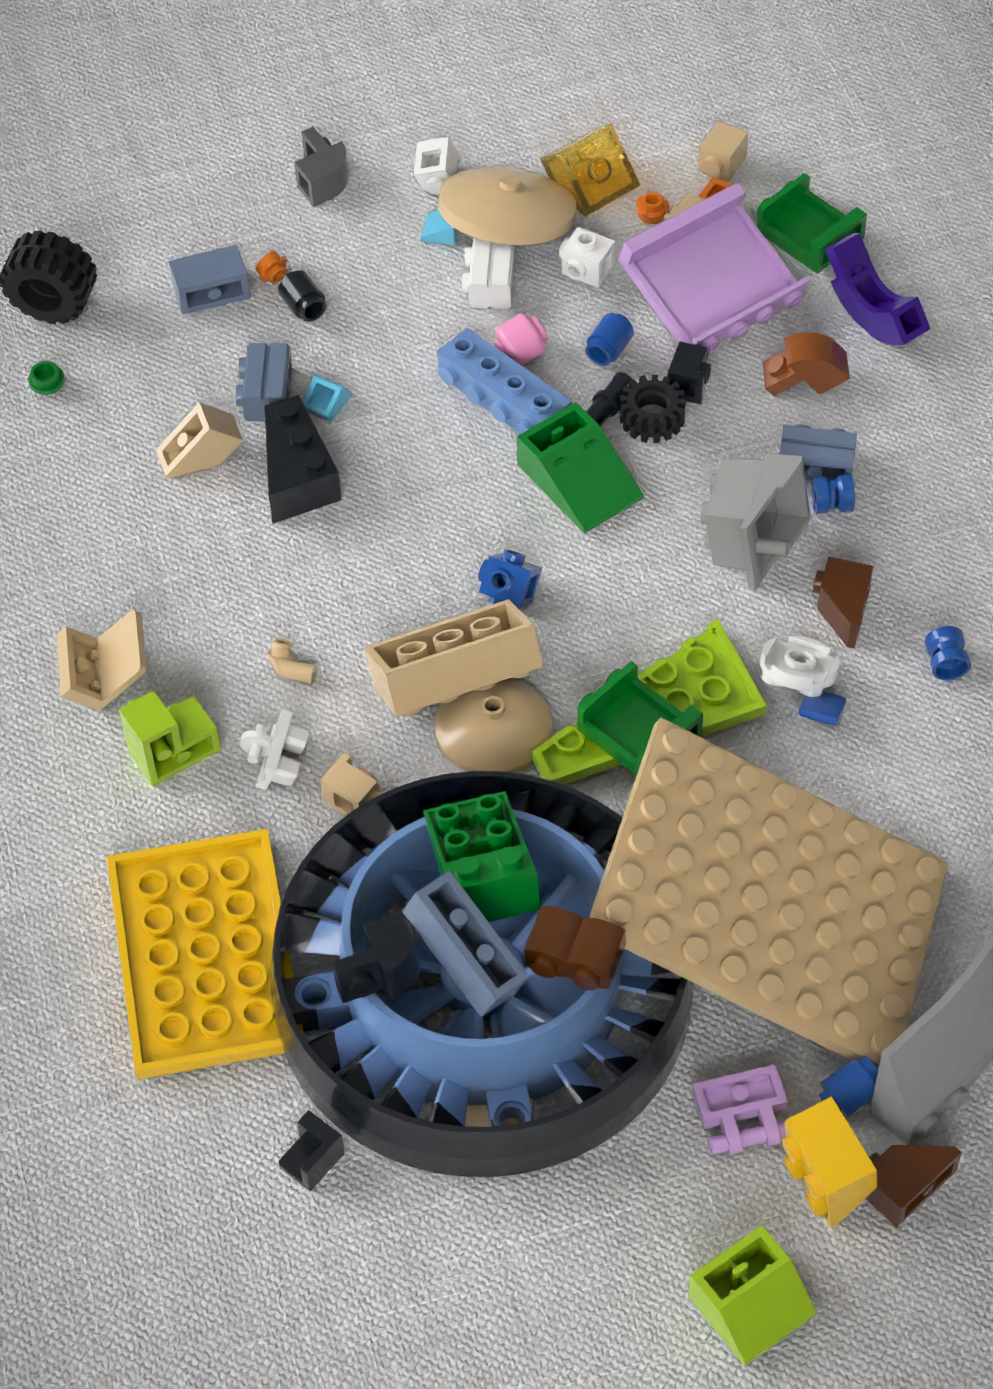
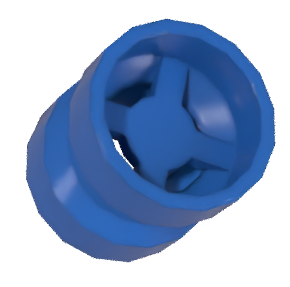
(833, 494)
(947, 653)

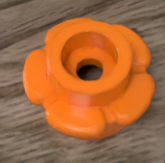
(652, 207)
(272, 267)

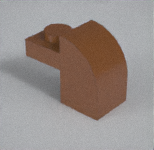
(807, 358)

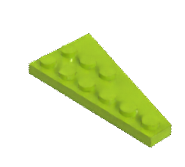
(699, 674)

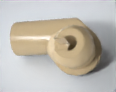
(286, 664)

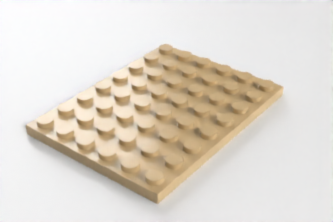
(770, 895)

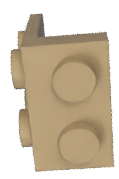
(102, 667)

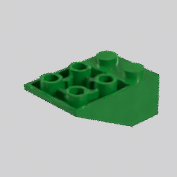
(577, 467)
(485, 854)

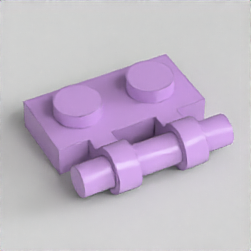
(739, 1098)

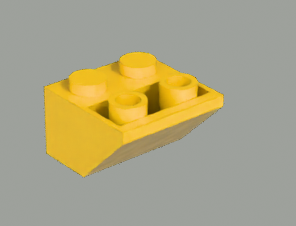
(828, 1161)

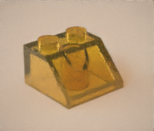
(592, 169)

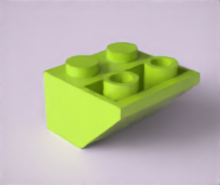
(751, 1295)

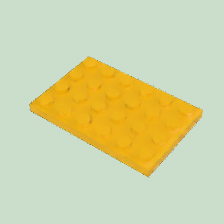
(198, 951)

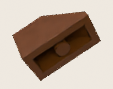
(843, 596)
(909, 1177)

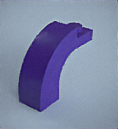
(868, 300)

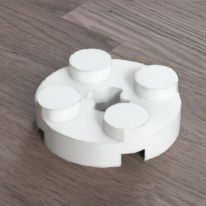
(799, 665)

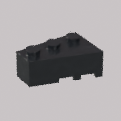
(297, 462)

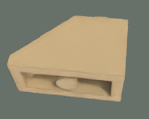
(199, 441)

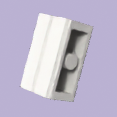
(489, 275)

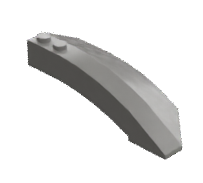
(938, 1055)

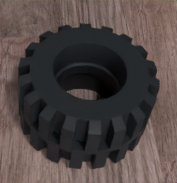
(48, 277)

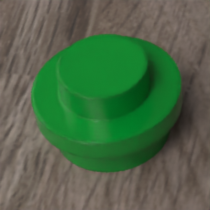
(46, 378)

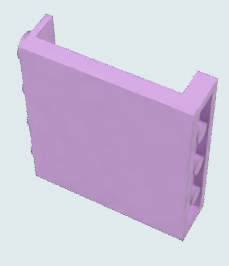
(710, 271)

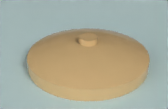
(507, 205)

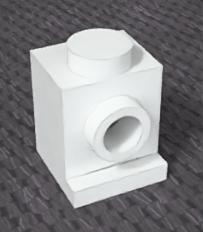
(431, 170)

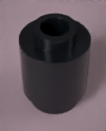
(302, 295)

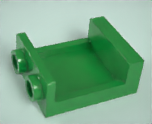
(806, 223)
(624, 713)

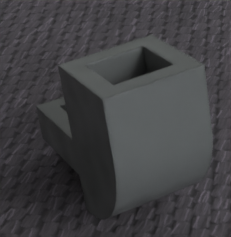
(323, 170)

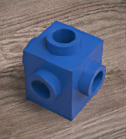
(509, 577)

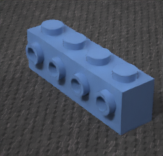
(497, 382)

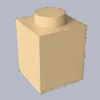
(723, 151)

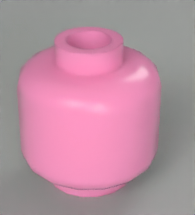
(521, 338)

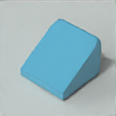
(438, 230)
(325, 397)

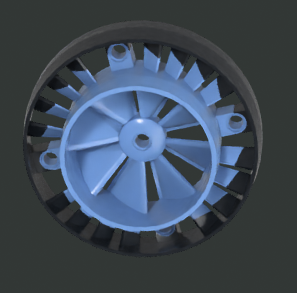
(539, 1034)

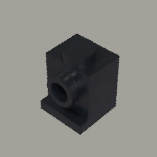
(690, 370)

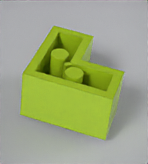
(167, 738)

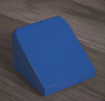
(824, 708)

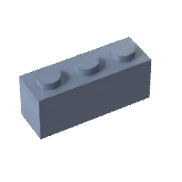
(465, 943)

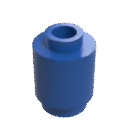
(609, 339)
(851, 1085)

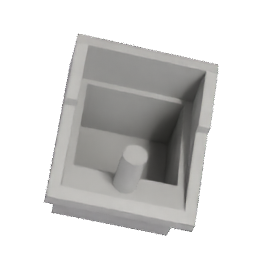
(755, 512)

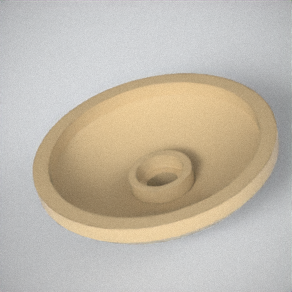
(497, 739)

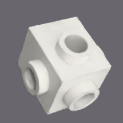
(587, 256)

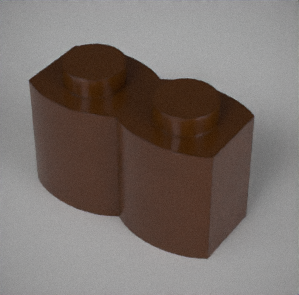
(574, 948)

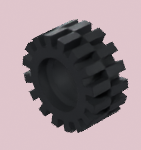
(652, 393)

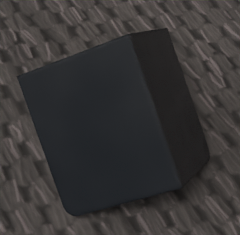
(313, 1152)

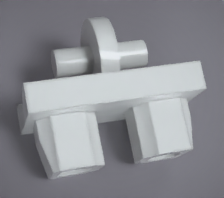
(282, 737)

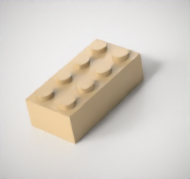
(453, 657)

